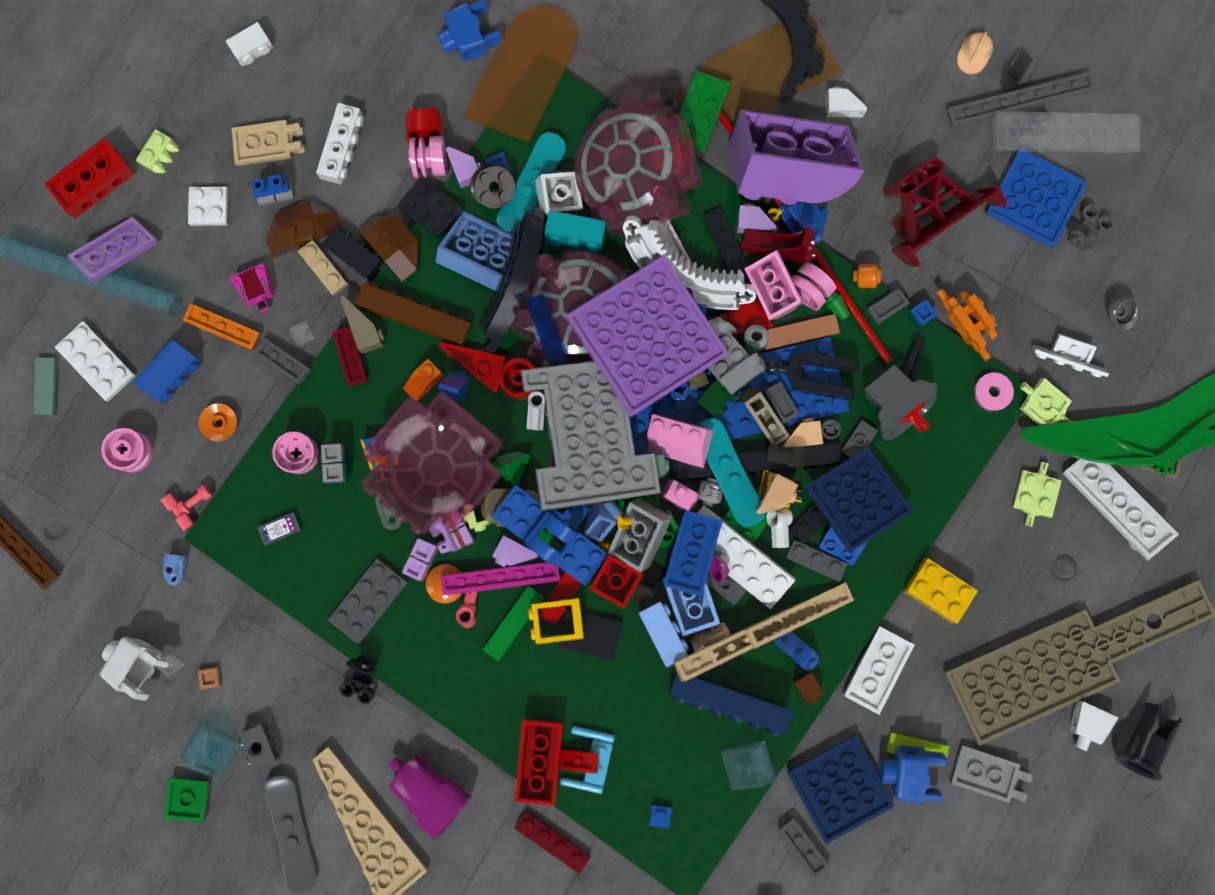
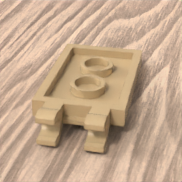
(266, 142)

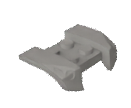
(736, 367)

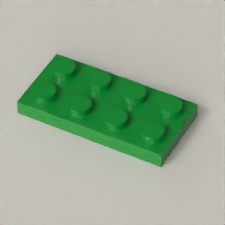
(703, 108)

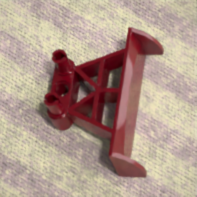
(930, 172)

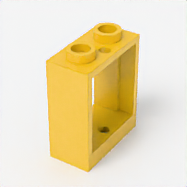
(535, 632)

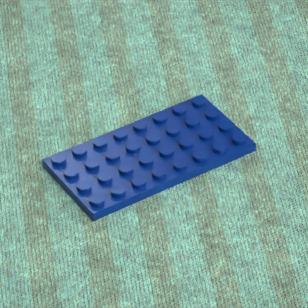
(737, 417)

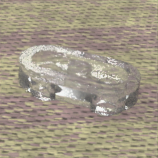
(386, 514)

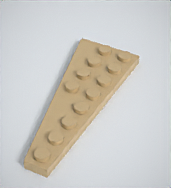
(380, 848)

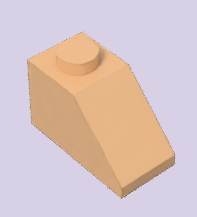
(805, 434)
(778, 495)

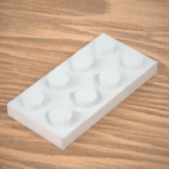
(95, 361)
(878, 670)

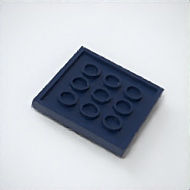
(858, 499)
(840, 789)

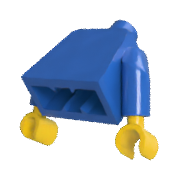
(801, 216)

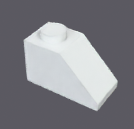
(843, 104)

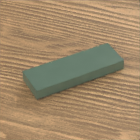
(45, 386)

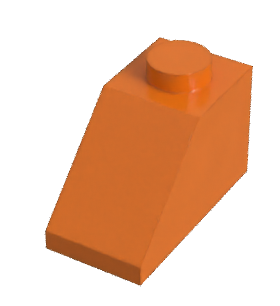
(422, 380)

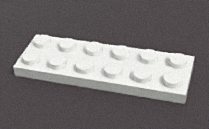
(1121, 506)
(750, 565)

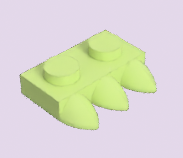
(156, 151)

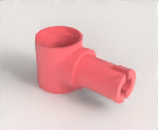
(467, 607)

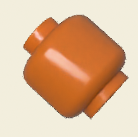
(867, 276)

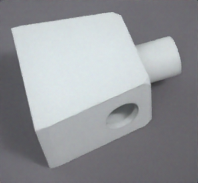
(1090, 724)

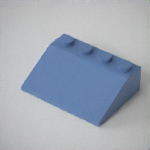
(475, 250)

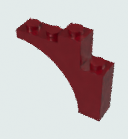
(792, 246)

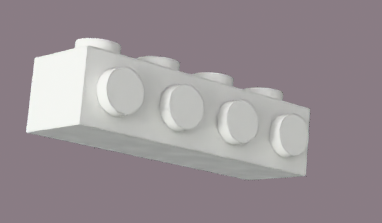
(339, 143)

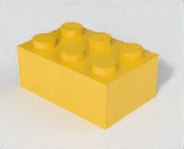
(940, 591)

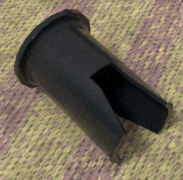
(1148, 745)

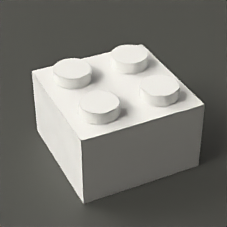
(558, 193)

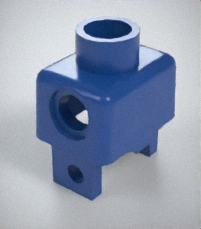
(464, 33)
(910, 774)

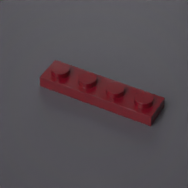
(552, 842)

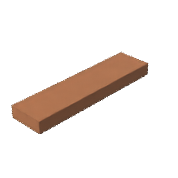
(802, 332)

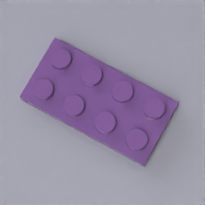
(112, 249)

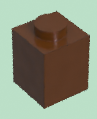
(808, 688)

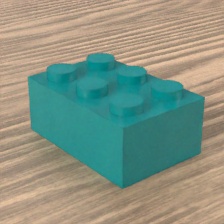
(575, 232)

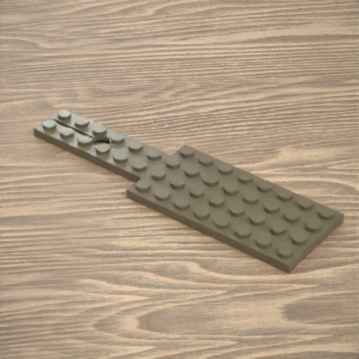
(1064, 662)

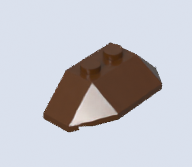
(299, 226)
(393, 244)

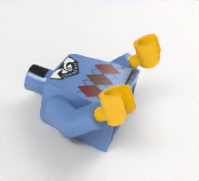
(601, 520)

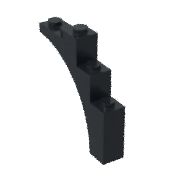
(802, 38)

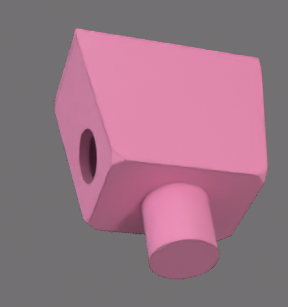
(679, 496)

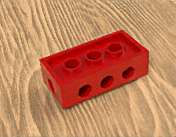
(89, 178)

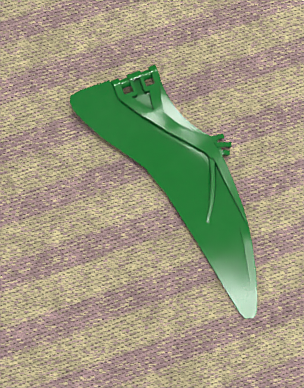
(1141, 438)

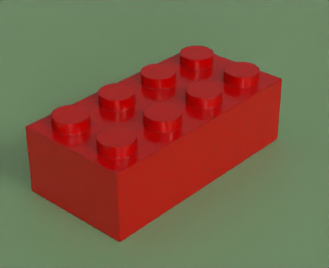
(539, 762)

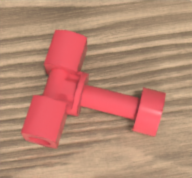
(182, 509)

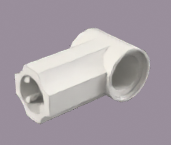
(536, 414)
(779, 522)

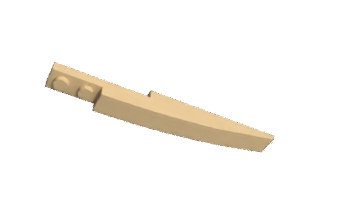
(763, 631)

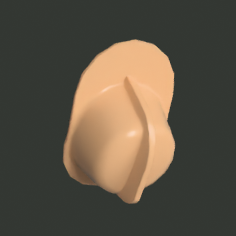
(974, 53)

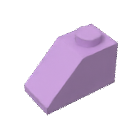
(463, 166)
(754, 218)
(512, 553)

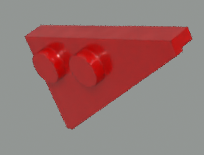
(481, 364)

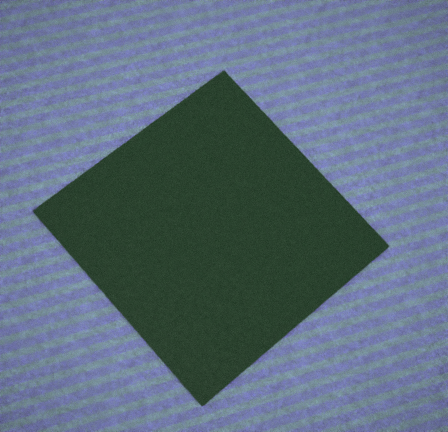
(660, 747)

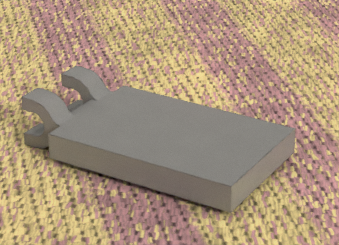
(988, 775)

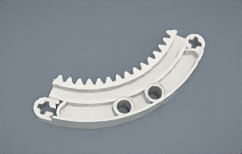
(705, 287)

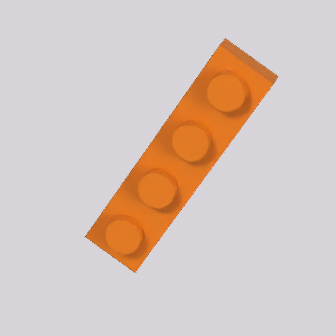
(221, 327)

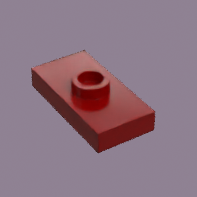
(579, 761)

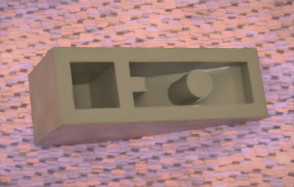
(364, 331)
(764, 415)

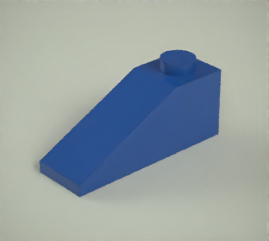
(455, 385)

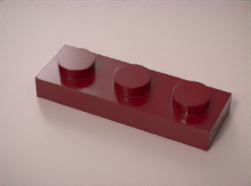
(350, 357)

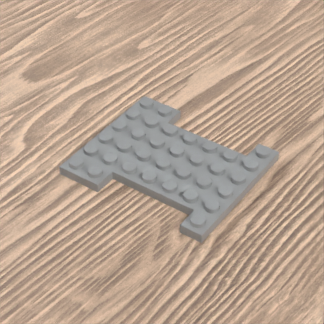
(588, 440)

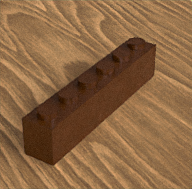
(413, 315)

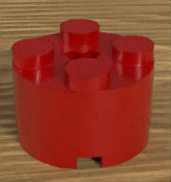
(423, 124)
(509, 375)

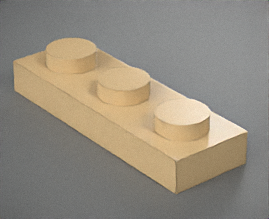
(322, 268)

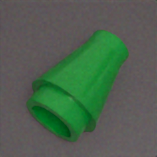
(837, 306)

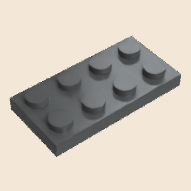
(368, 601)

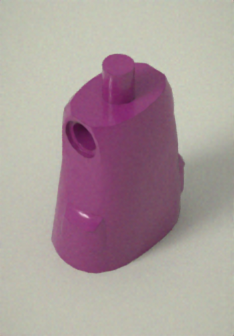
(427, 794)

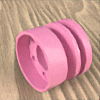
(428, 156)
(292, 442)

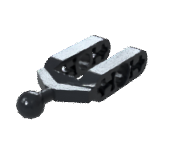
(794, 370)

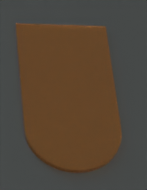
(762, 69)
(524, 72)

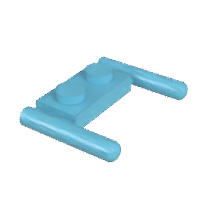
(601, 744)

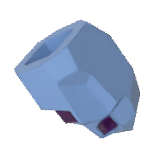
(174, 568)

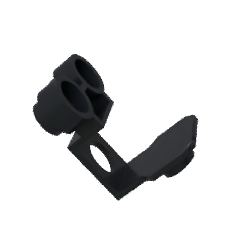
(361, 680)

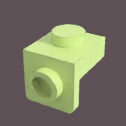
(471, 519)

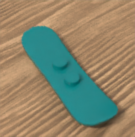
(543, 160)
(731, 476)

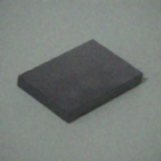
(599, 638)

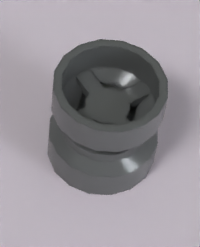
(830, 430)

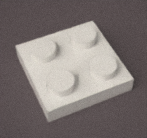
(208, 206)

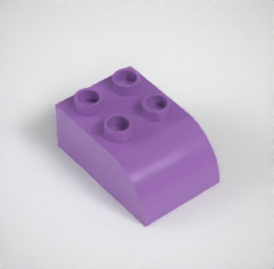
(792, 158)

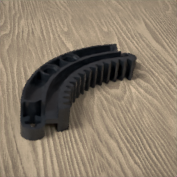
(515, 279)

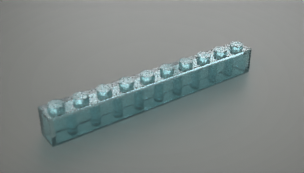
(109, 284)

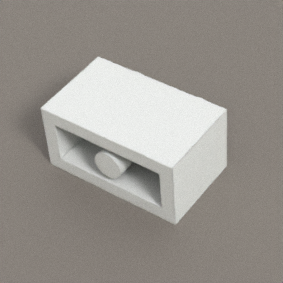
(249, 44)

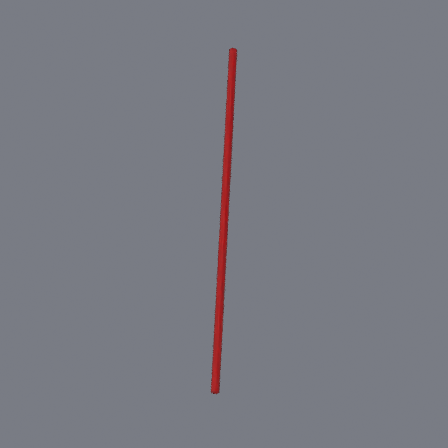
(825, 268)

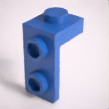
(798, 651)

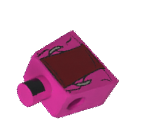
(254, 286)

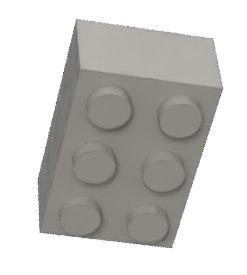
(640, 542)

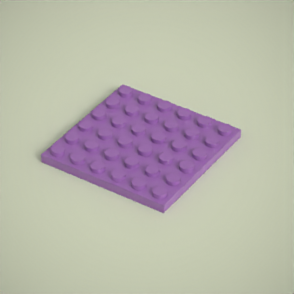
(647, 335)

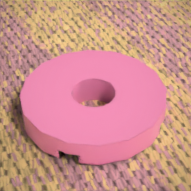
(1004, 388)

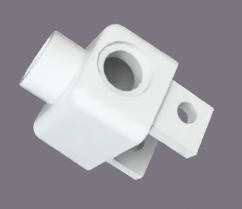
(130, 665)

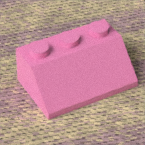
(774, 286)
(679, 440)

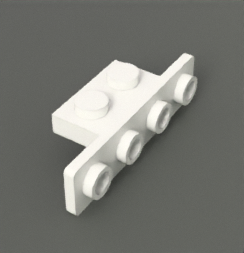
(1072, 352)

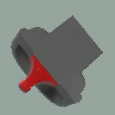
(900, 402)

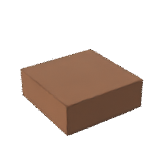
(209, 678)

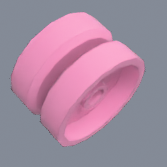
(813, 285)
(127, 450)

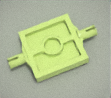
(1045, 403)
(1036, 494)

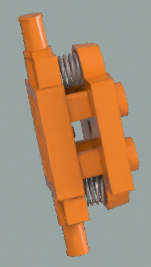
(970, 320)

